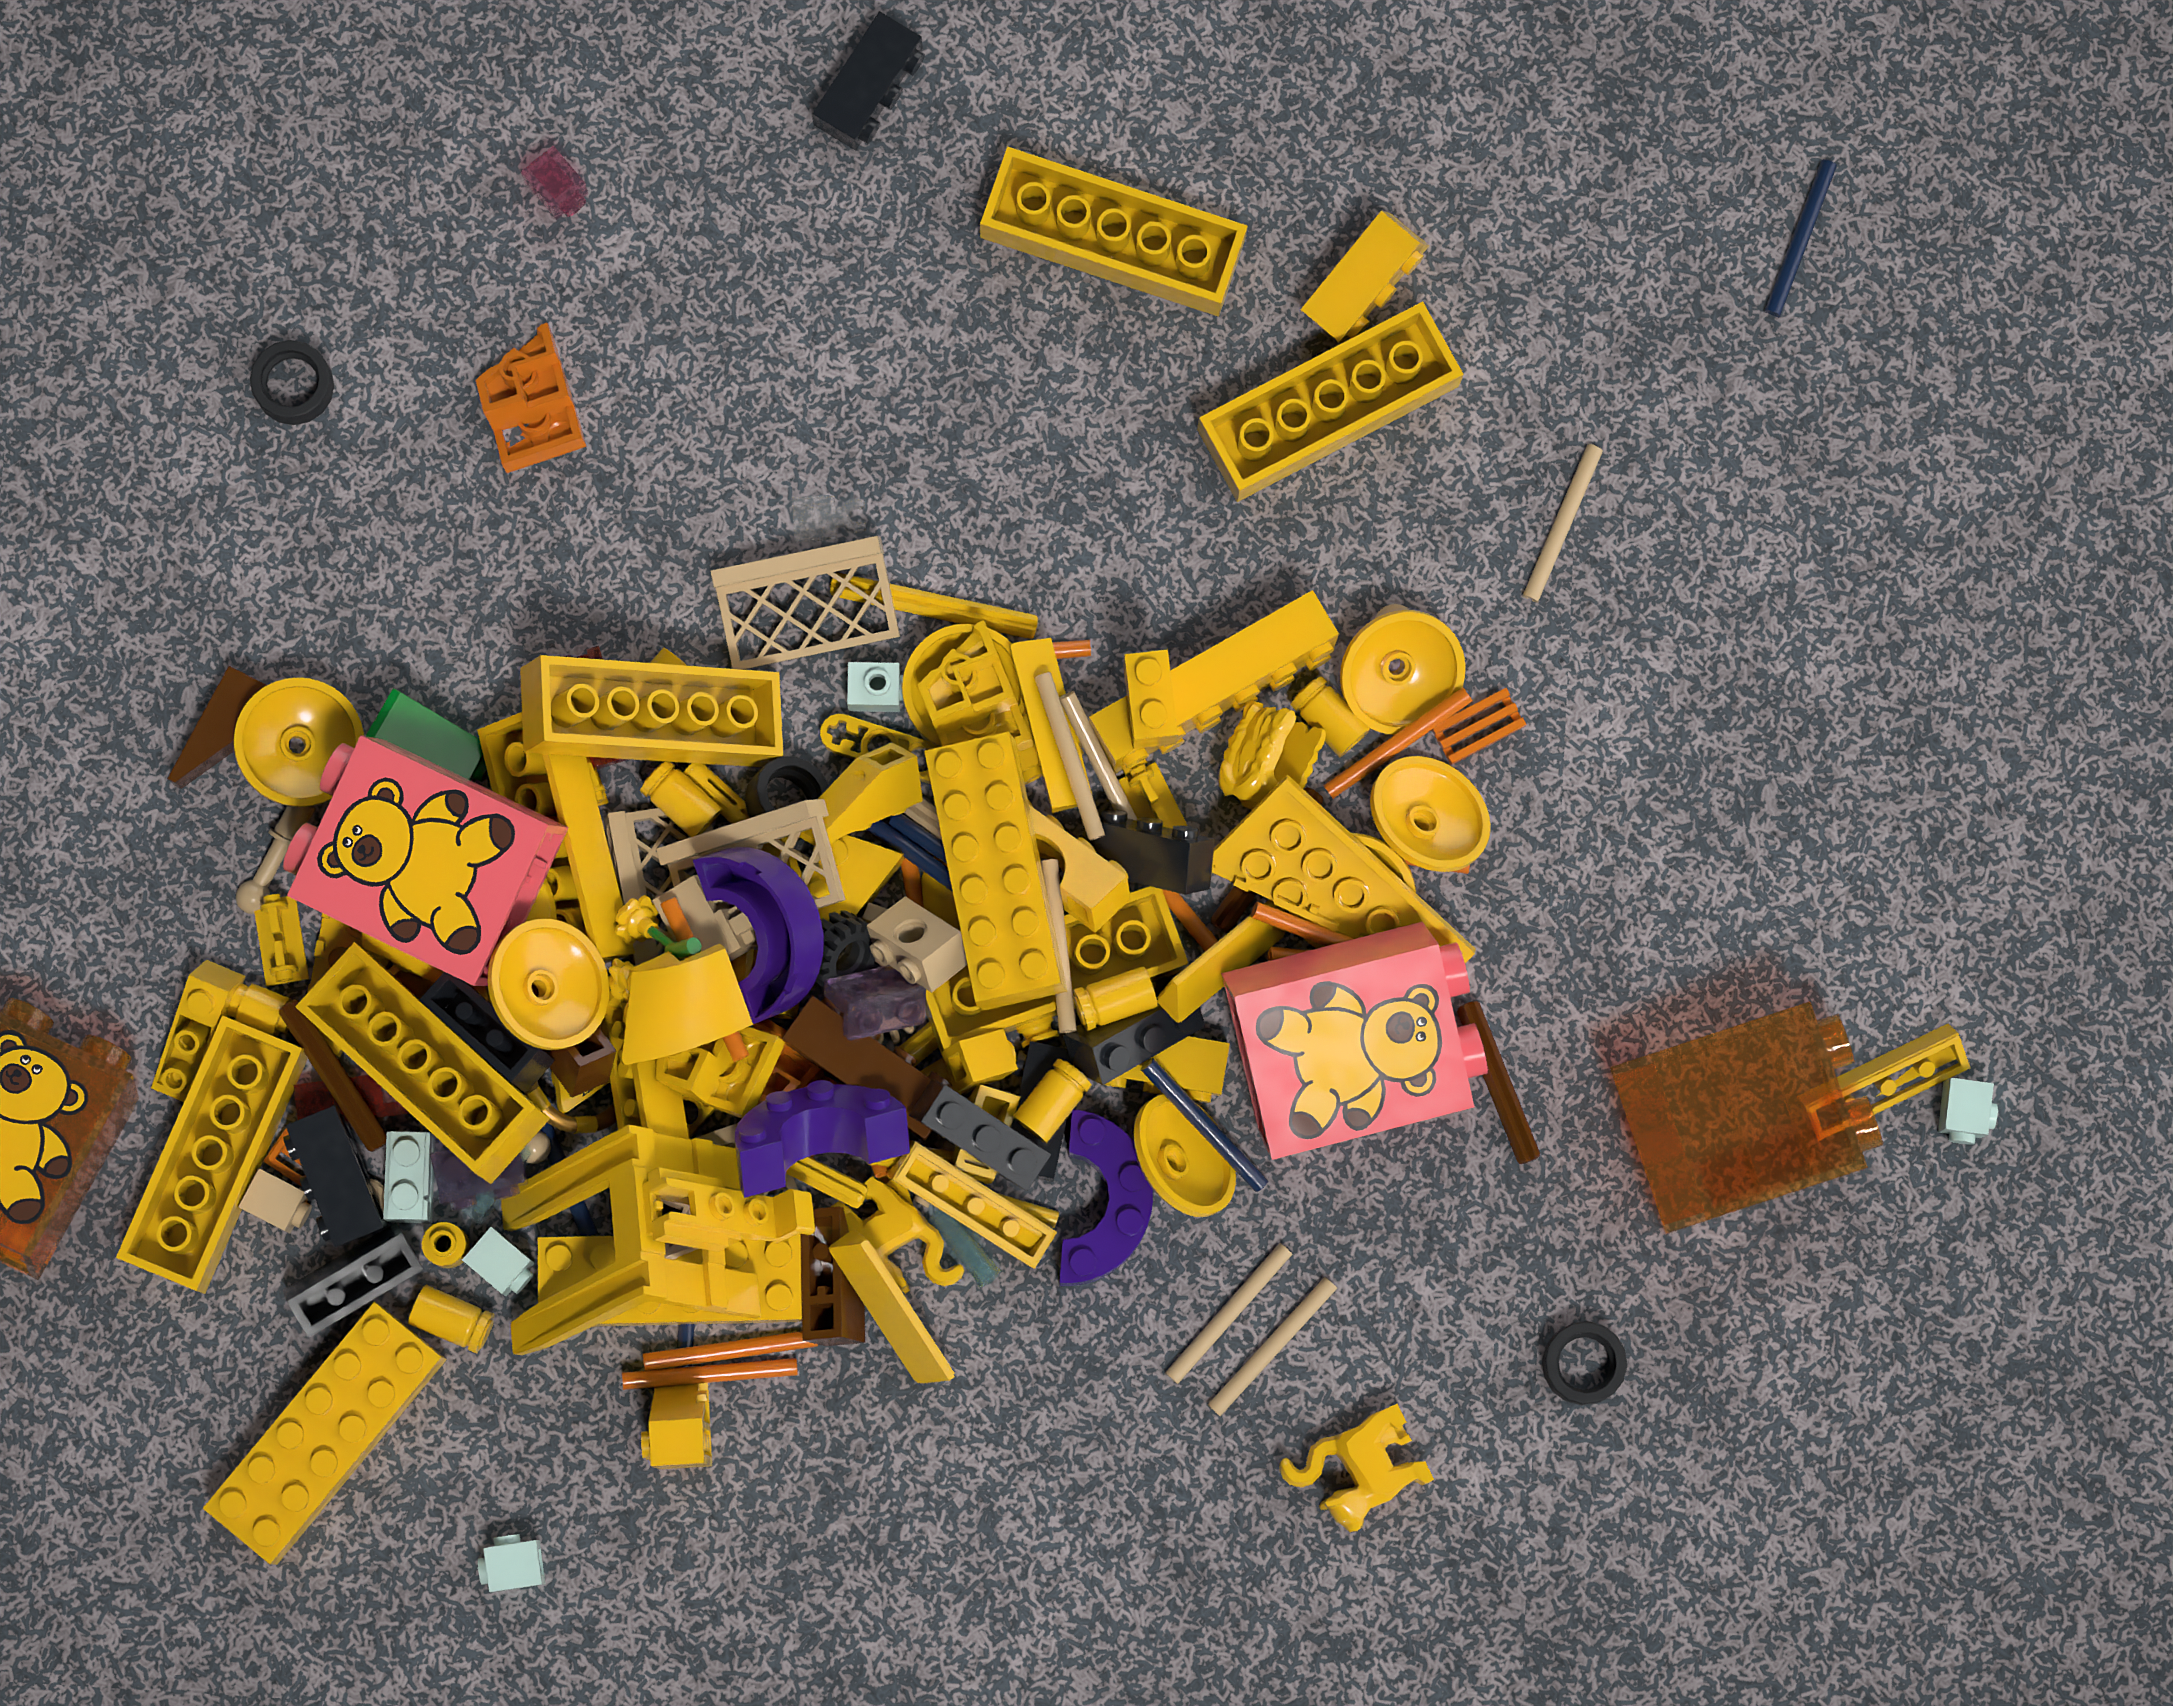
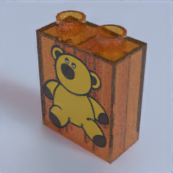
(56, 1129)

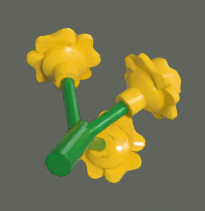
(638, 922)

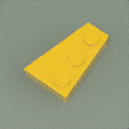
(1365, 277)
(862, 873)
(678, 1428)

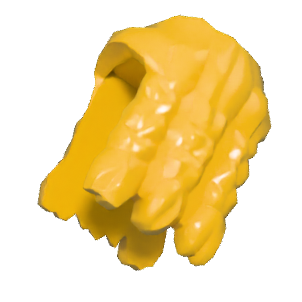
(1265, 750)

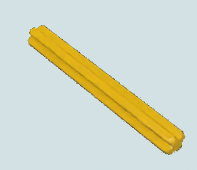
(944, 607)

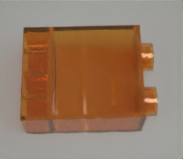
(1745, 1116)

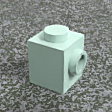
(874, 687)
(1967, 1110)
(500, 1263)
(511, 1564)

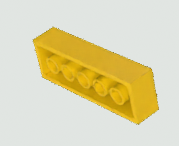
(1113, 231)
(1329, 401)
(1228, 677)
(650, 711)
(563, 791)
(995, 871)
(1132, 938)
(422, 1063)
(213, 1154)
(777, 1266)
(324, 1434)

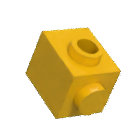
(980, 1060)

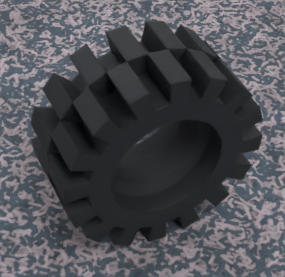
(838, 933)

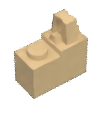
(710, 920)

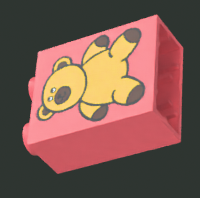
(421, 857)
(1354, 1038)

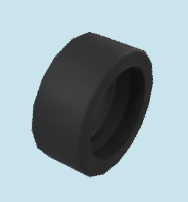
(291, 350)
(791, 768)
(1613, 1347)

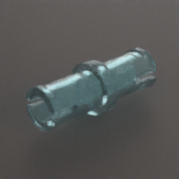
(966, 1248)

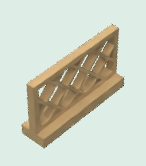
(796, 567)
(761, 830)
(628, 866)

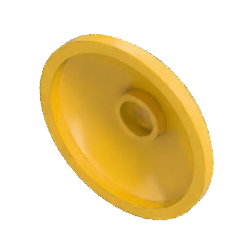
(929, 656)
(1427, 674)
(288, 711)
(1437, 800)
(568, 978)
(1181, 1161)

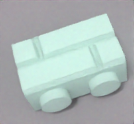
(409, 1177)

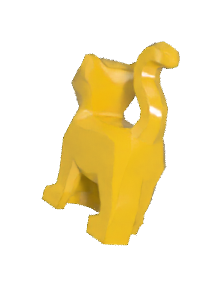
(896, 1225)
(1368, 1464)

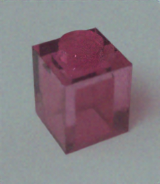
(555, 184)

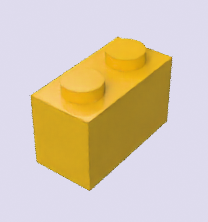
(1150, 699)

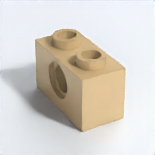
(917, 944)

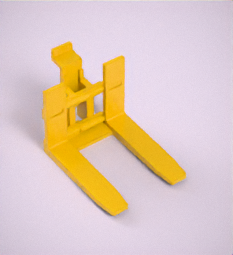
(641, 1172)

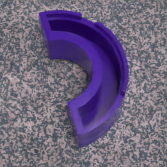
(783, 920)
(816, 1122)
(1129, 1201)

